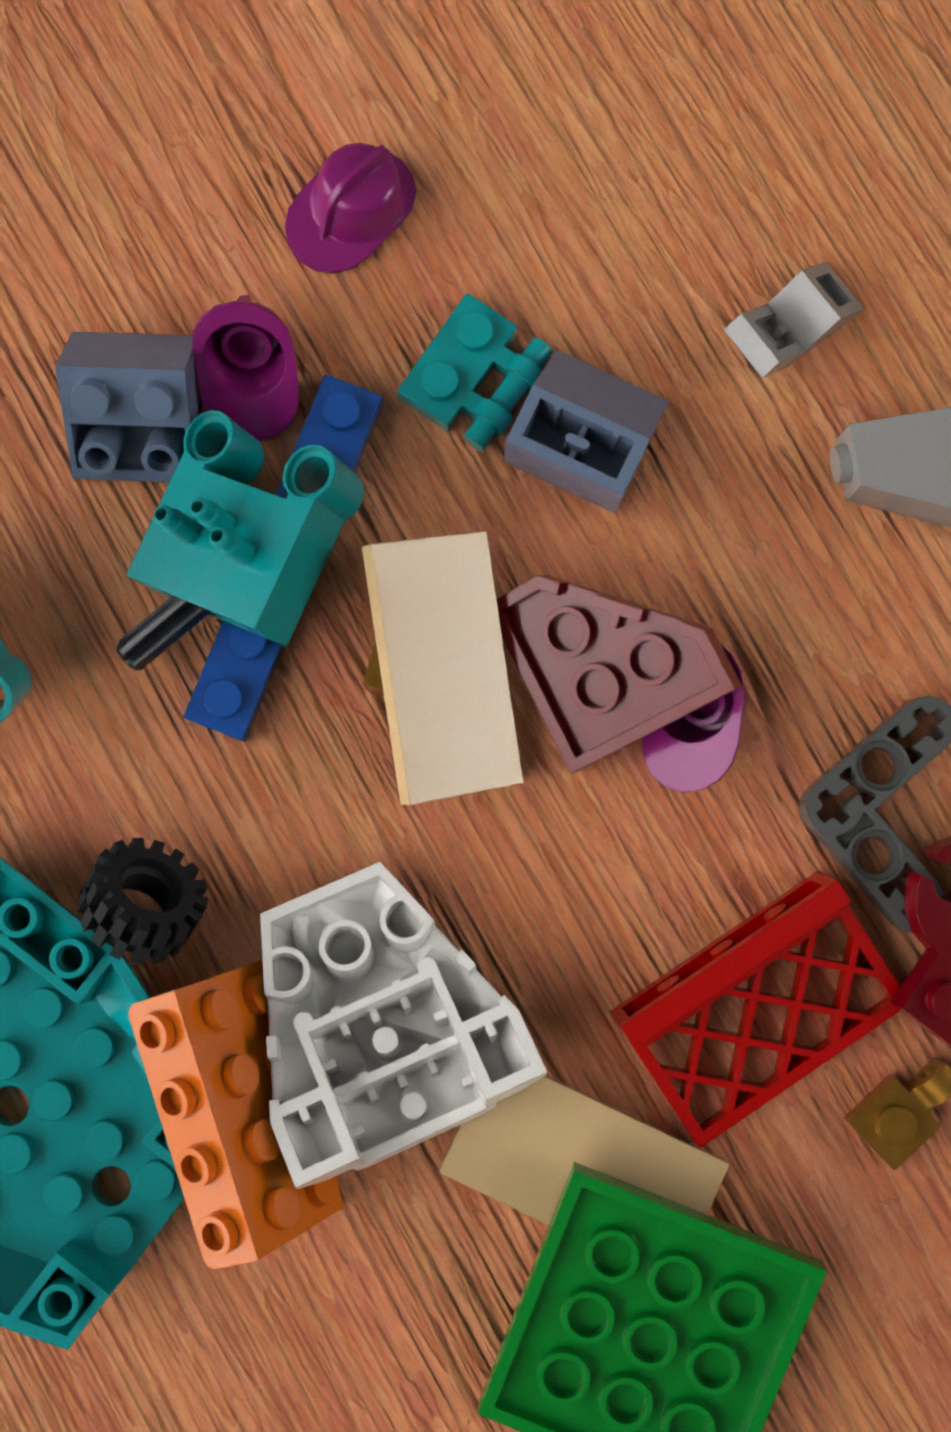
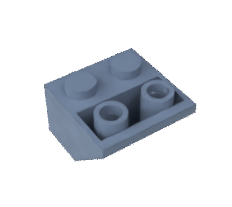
(127, 403)
(584, 430)

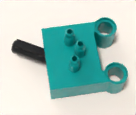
(234, 546)

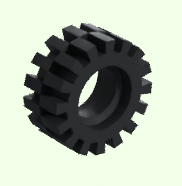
(129, 925)

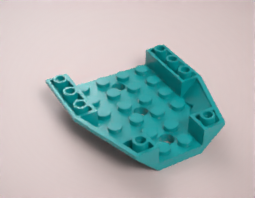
(89, 1109)

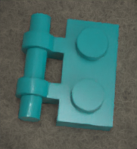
(459, 362)

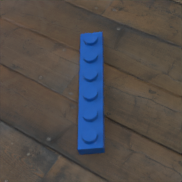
(244, 662)

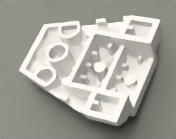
(378, 1028)

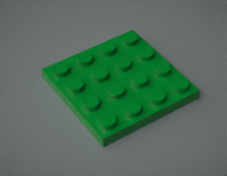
(648, 1319)

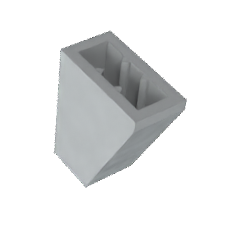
(898, 464)

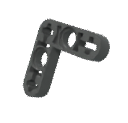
(861, 819)

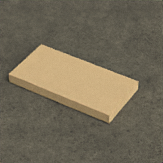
(442, 666)
(534, 1137)

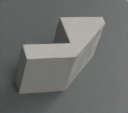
(794, 320)

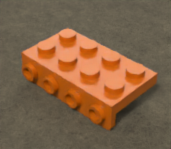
(213, 1097)

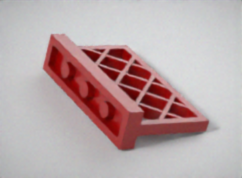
(729, 962)

